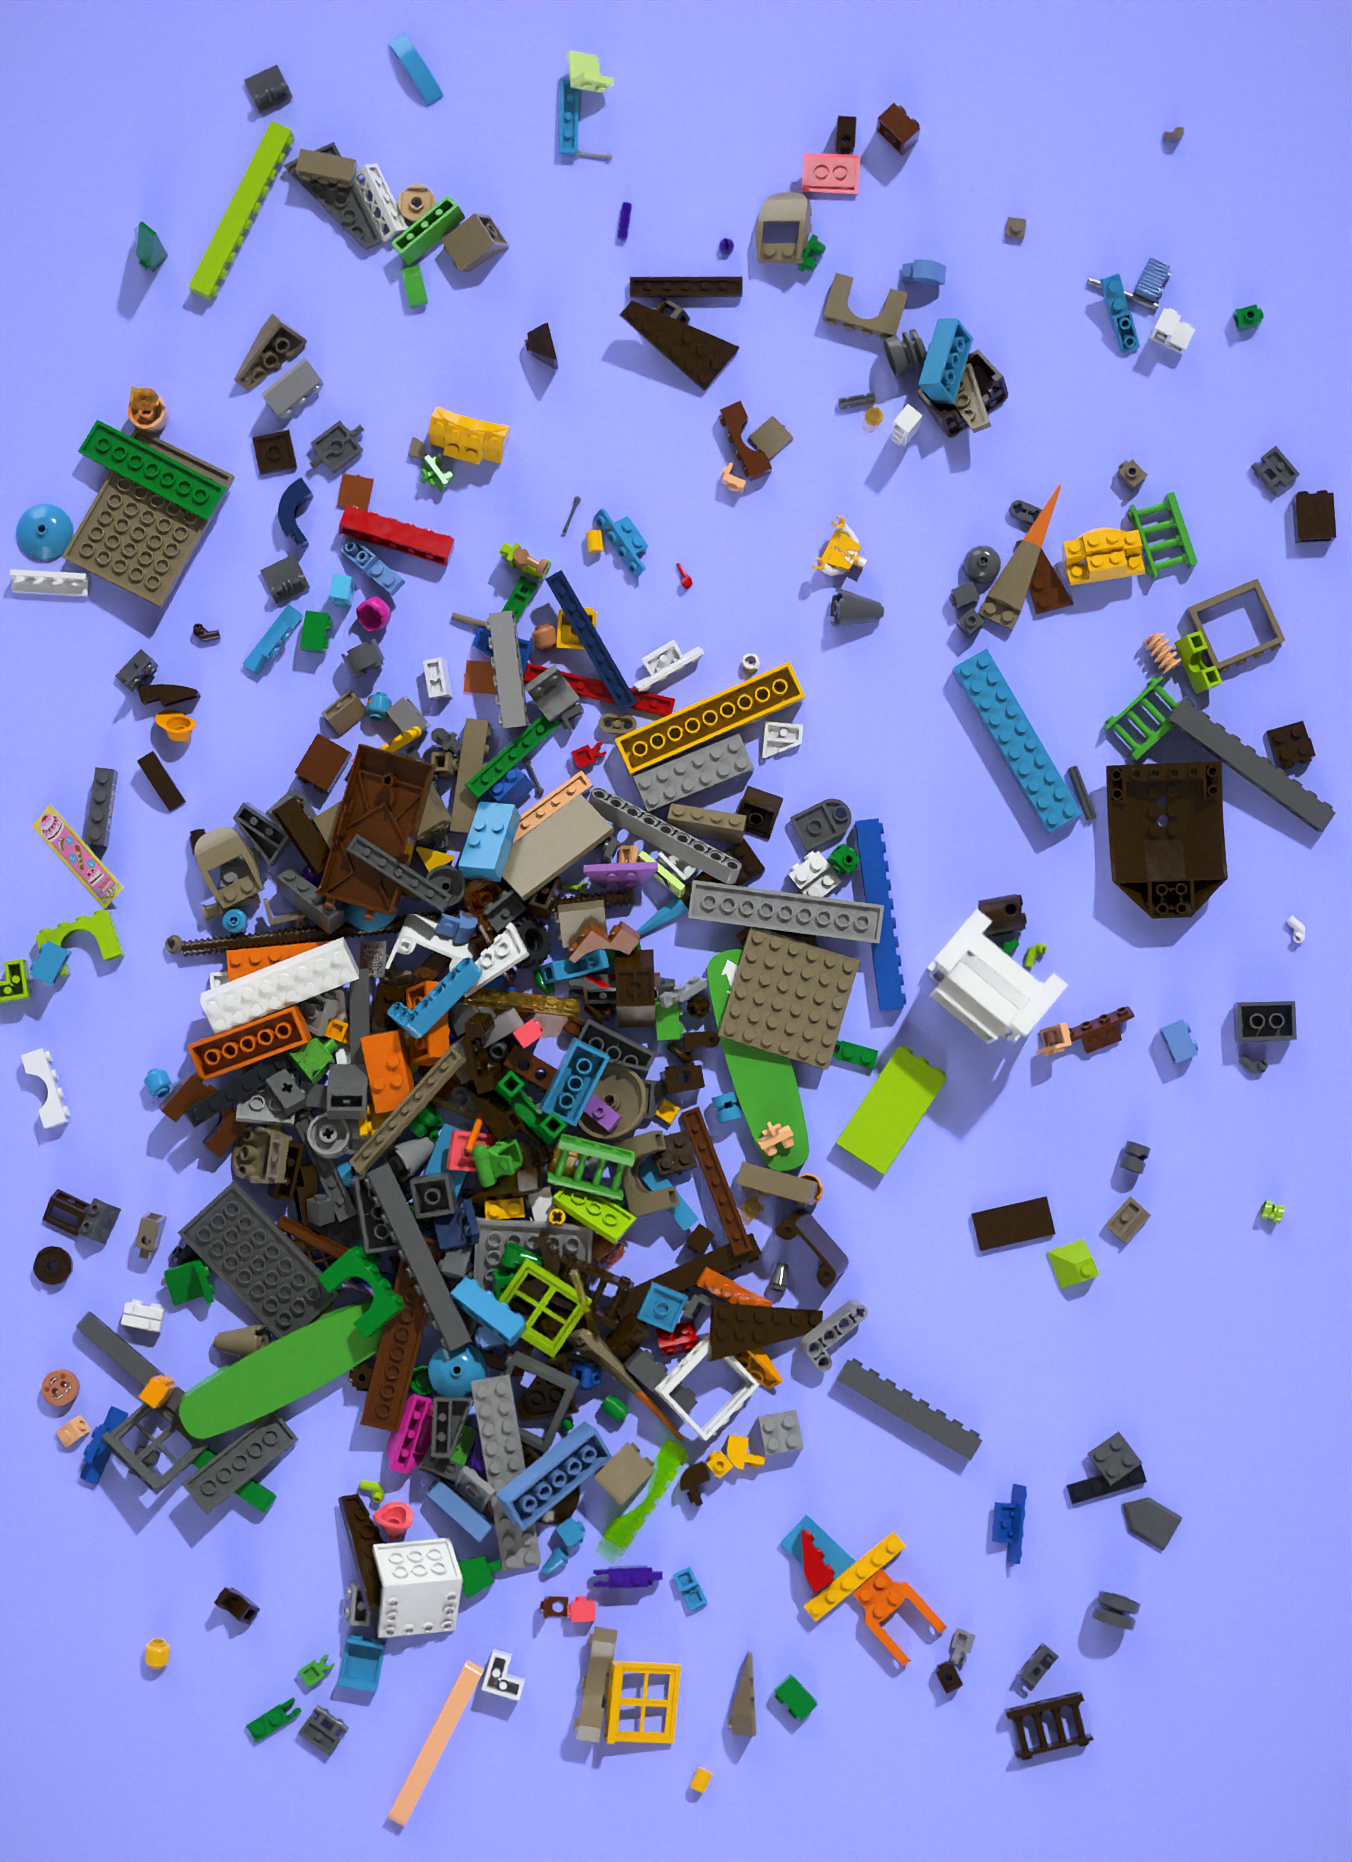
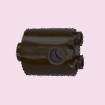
(999, 910)

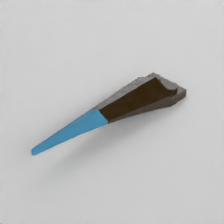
(677, 906)

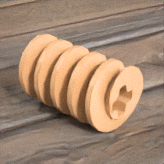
(1162, 652)

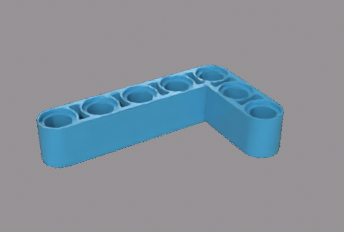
(437, 1001)

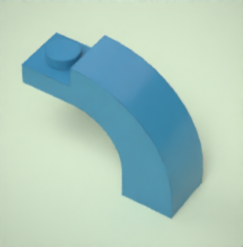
(566, 969)

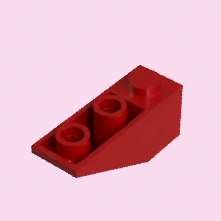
(814, 1568)

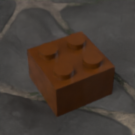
(898, 128)

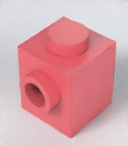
(581, 1609)

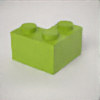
(17, 982)

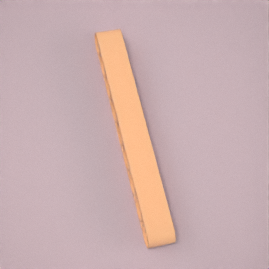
(435, 1743)

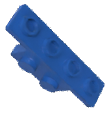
(97, 1453)
(1009, 1522)

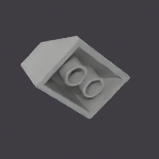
(292, 389)

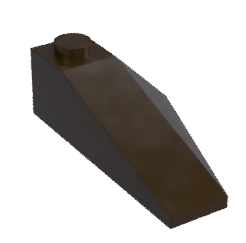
(522, 1182)

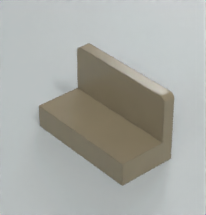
(344, 712)

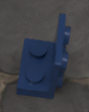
(457, 1228)

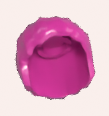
(373, 614)

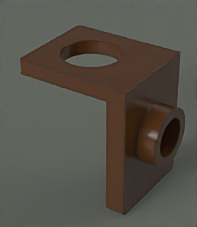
(546, 1606)

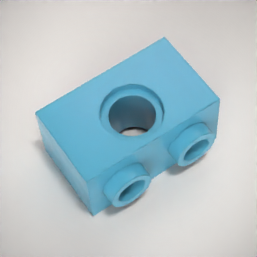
(342, 590)

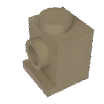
(1131, 481)

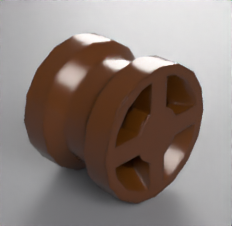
(573, 1026)

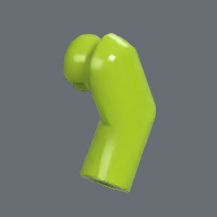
(1033, 952)
(375, 1490)

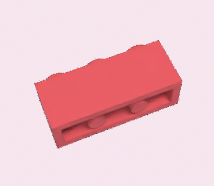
(527, 1033)

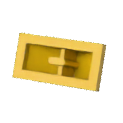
(433, 858)

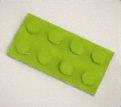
(595, 1212)

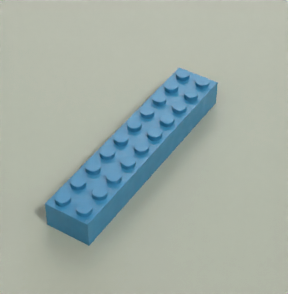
(1017, 741)

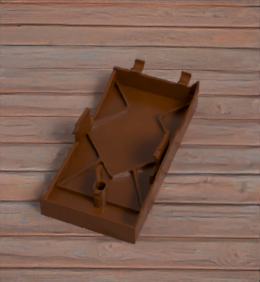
(385, 807)

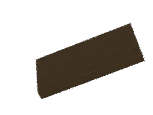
(1013, 1223)

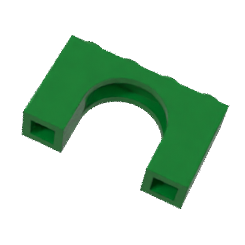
(542, 1124)
(385, 1302)

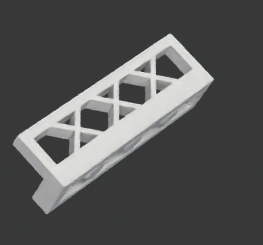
(381, 198)
(50, 582)

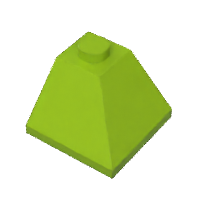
(1073, 1263)

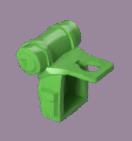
(498, 1160)

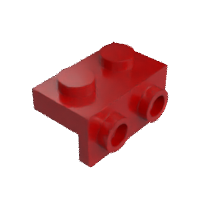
(680, 1341)

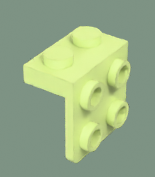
(585, 73)

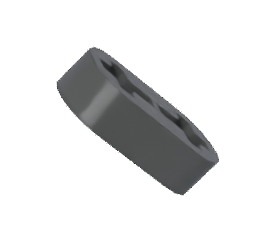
(1028, 508)

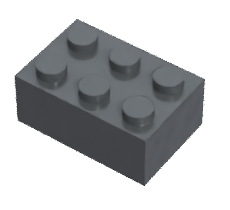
(1265, 1021)

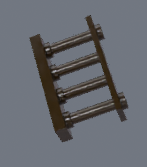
(605, 1317)
(1035, 1710)

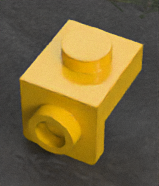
(718, 1463)

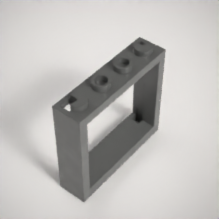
(554, 1376)

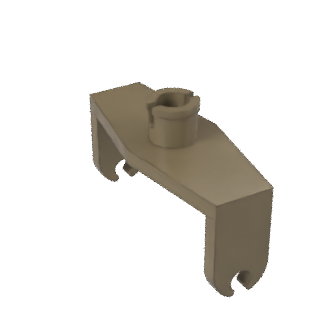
(296, 916)

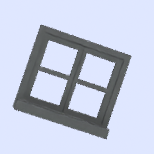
(135, 1463)

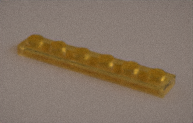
(524, 1002)

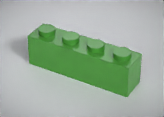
(428, 230)

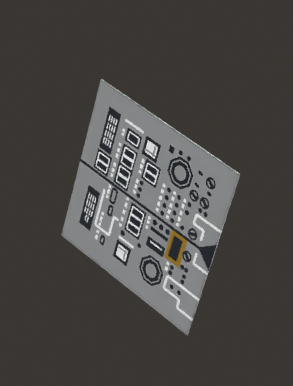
(373, 958)

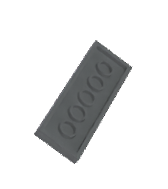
(239, 1462)

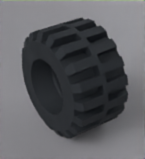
(535, 940)

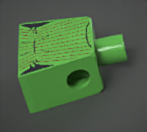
(314, 1058)

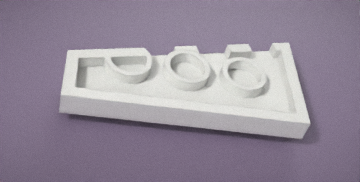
(499, 957)

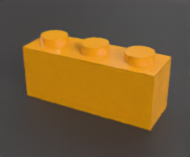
(158, 1390)

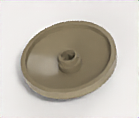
(625, 1094)

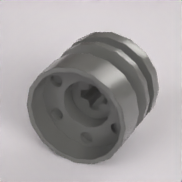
(902, 353)

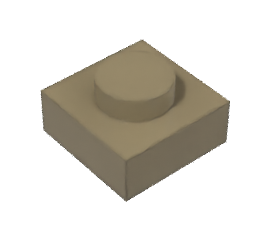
(1016, 228)

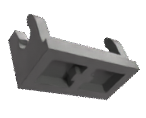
(1038, 1664)

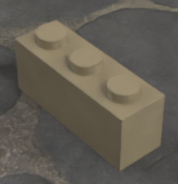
(326, 168)

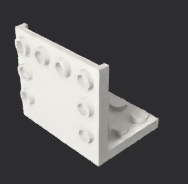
(418, 1587)

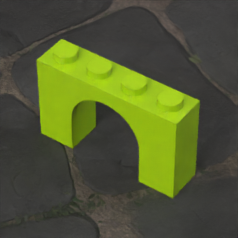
(99, 924)

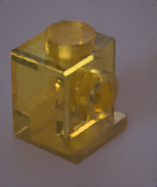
(146, 405)

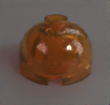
(479, 894)
(605, 1251)

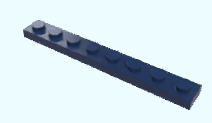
(591, 640)

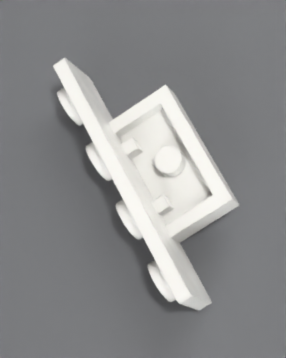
(665, 661)

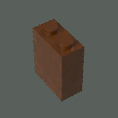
(322, 764)

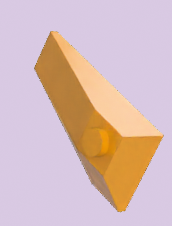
(759, 1367)

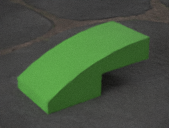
(414, 286)

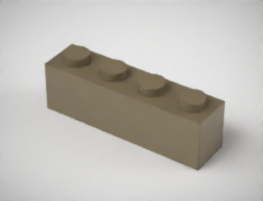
(708, 823)
(777, 1183)

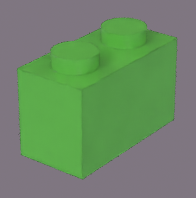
(668, 1022)

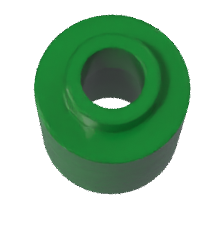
(614, 1408)

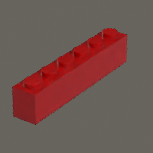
(396, 535)

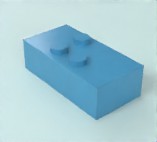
(945, 361)
(489, 841)
(574, 1081)
(439, 1159)

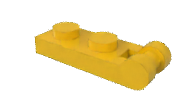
(401, 741)

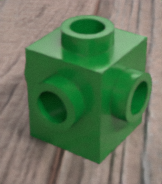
(843, 859)

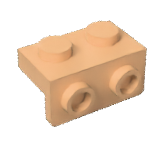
(1055, 1039)

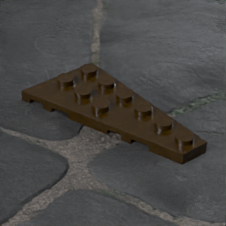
(688, 348)
(749, 1327)

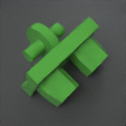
(432, 473)

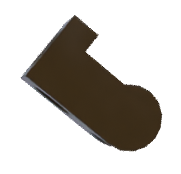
(697, 1039)

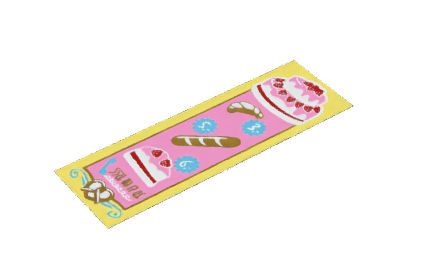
(77, 856)

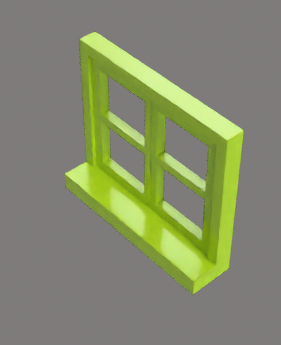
(530, 1335)

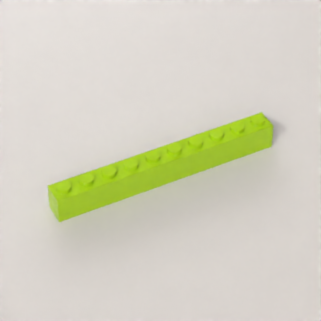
(241, 211)

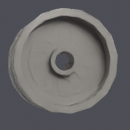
(337, 1144)

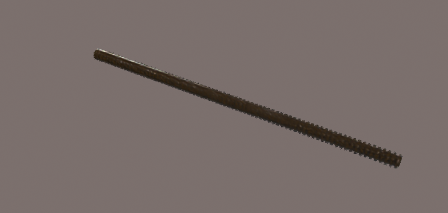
(347, 930)

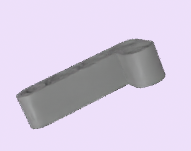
(504, 1025)
(835, 1332)

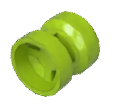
(1272, 1211)

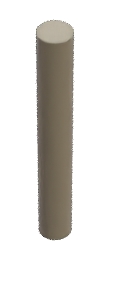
(469, 620)

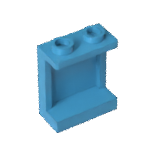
(362, 1663)

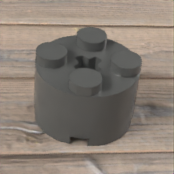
(362, 658)

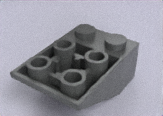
(347, 1091)

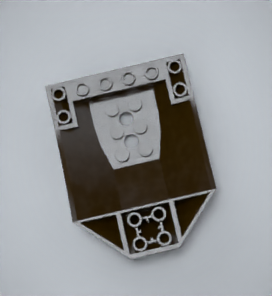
(1174, 865)

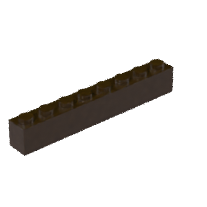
(688, 1274)

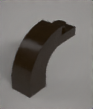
(532, 1285)

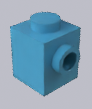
(571, 1532)

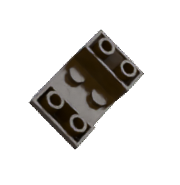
(635, 988)

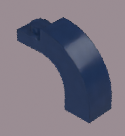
(290, 502)

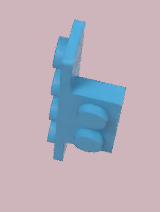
(625, 540)
(273, 639)

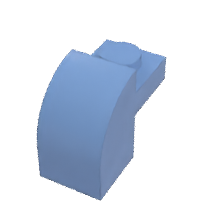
(924, 271)
(459, 928)

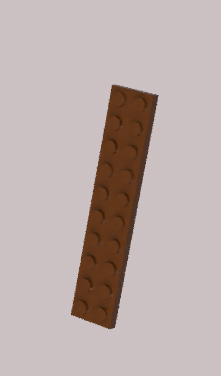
(397, 1353)

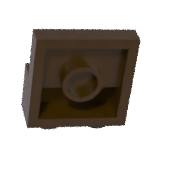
(1290, 745)
(385, 997)

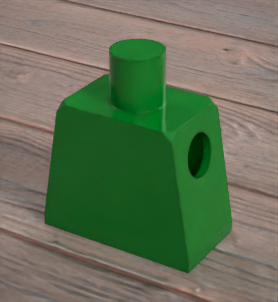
(477, 1573)

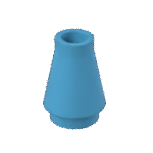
(556, 1560)

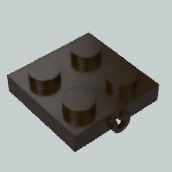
(677, 1155)

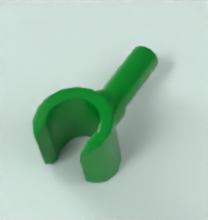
(567, 1424)

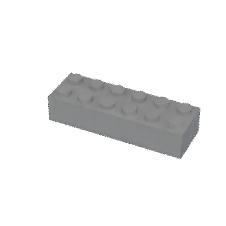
(508, 669)
(693, 773)

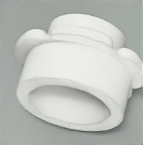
(750, 657)

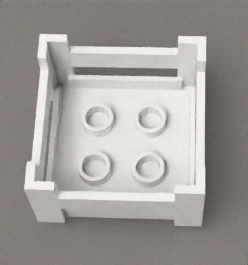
(989, 987)

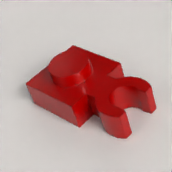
(585, 756)

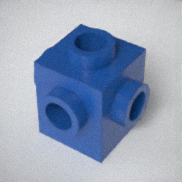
(590, 1375)

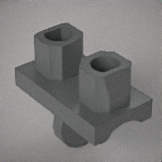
(446, 740)
(460, 1095)

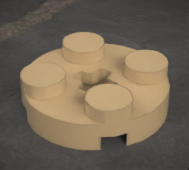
(409, 195)

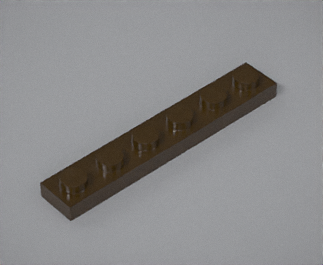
(686, 286)

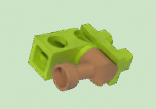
(524, 562)

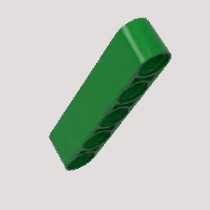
(251, 1491)

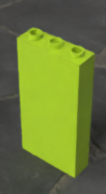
(891, 1109)

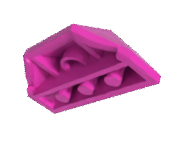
(414, 1436)

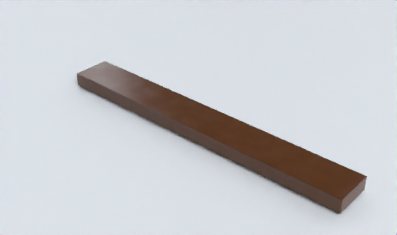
(717, 1182)

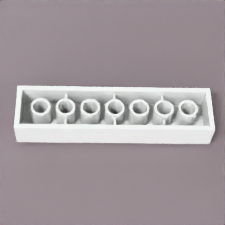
(279, 985)

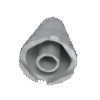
(408, 1156)

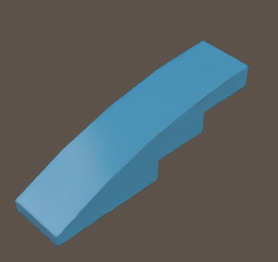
(682, 1214)

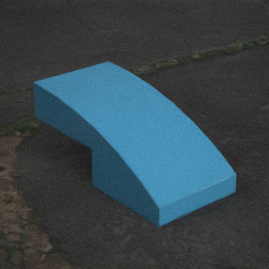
(690, 1589)

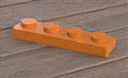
(730, 1290)

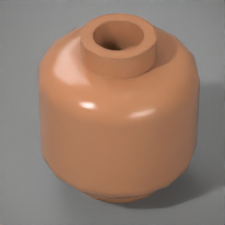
(545, 637)

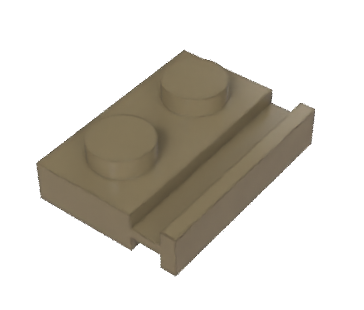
(1127, 1220)

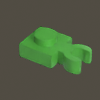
(314, 1671)

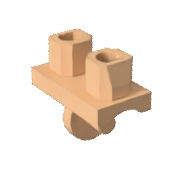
(774, 1135)

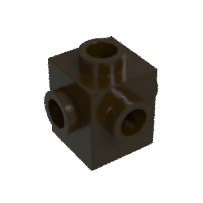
(362, 1368)

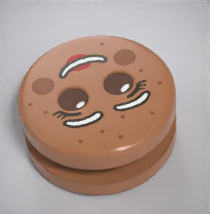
(60, 1387)

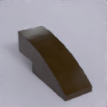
(167, 694)
(161, 781)
(305, 1190)

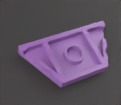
(621, 874)

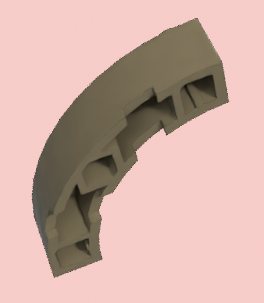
(596, 1684)

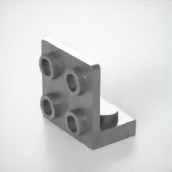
(552, 693)

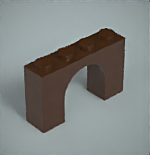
(192, 1090)

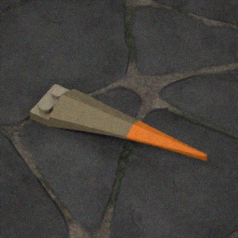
(1008, 594)
(600, 1354)

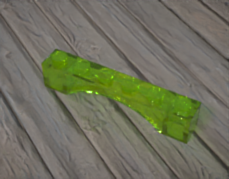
(622, 1527)

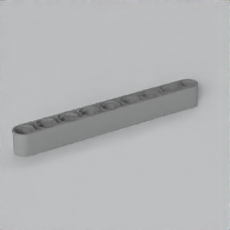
(665, 836)

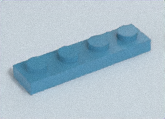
(568, 119)

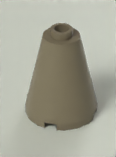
(241, 1341)

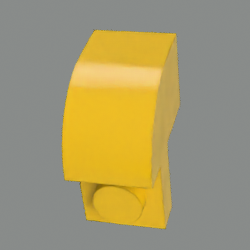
(737, 1453)

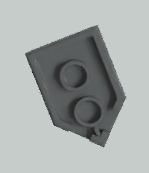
(1151, 1521)

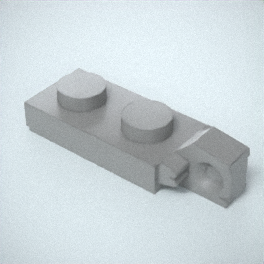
(683, 991)

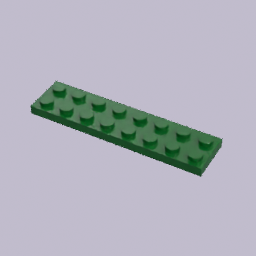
(152, 470)

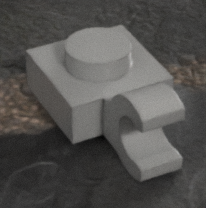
(963, 1644)

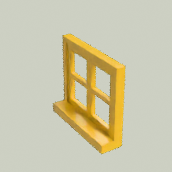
(614, 1701)

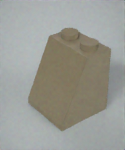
(474, 242)
(624, 1472)

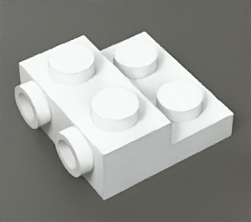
(814, 876)

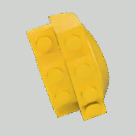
(467, 437)
(1103, 556)

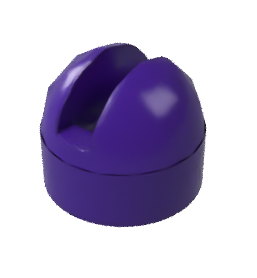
(722, 246)

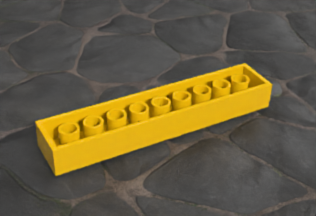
(710, 719)

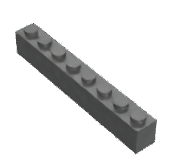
(910, 1410)

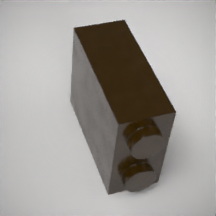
(1314, 517)

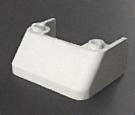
(422, 932)

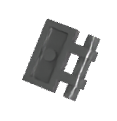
(1280, 468)
(320, 1735)

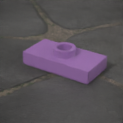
(602, 1113)

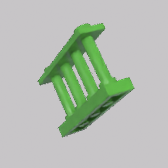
(1175, 522)
(1151, 736)
(590, 1148)

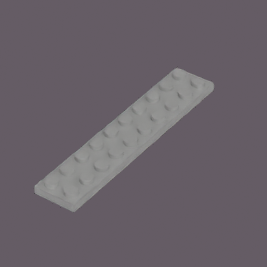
(786, 911)
(503, 1463)

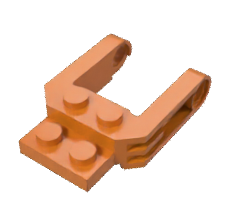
(880, 1598)

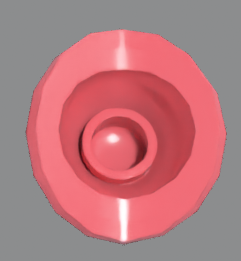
(394, 1519)

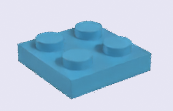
(662, 1307)

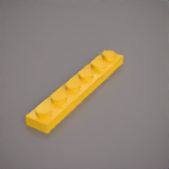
(854, 1576)

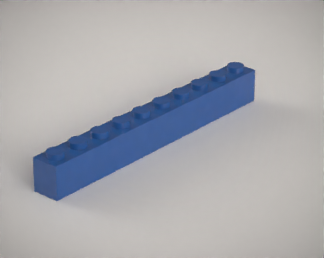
(876, 892)

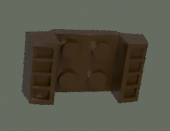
(477, 1060)

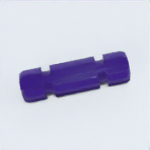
(624, 220)

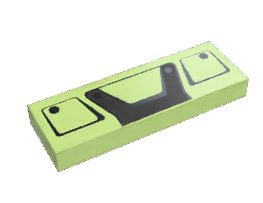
(664, 876)

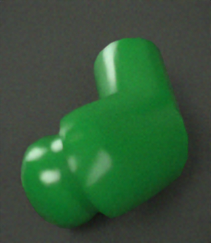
(546, 989)
(433, 1133)

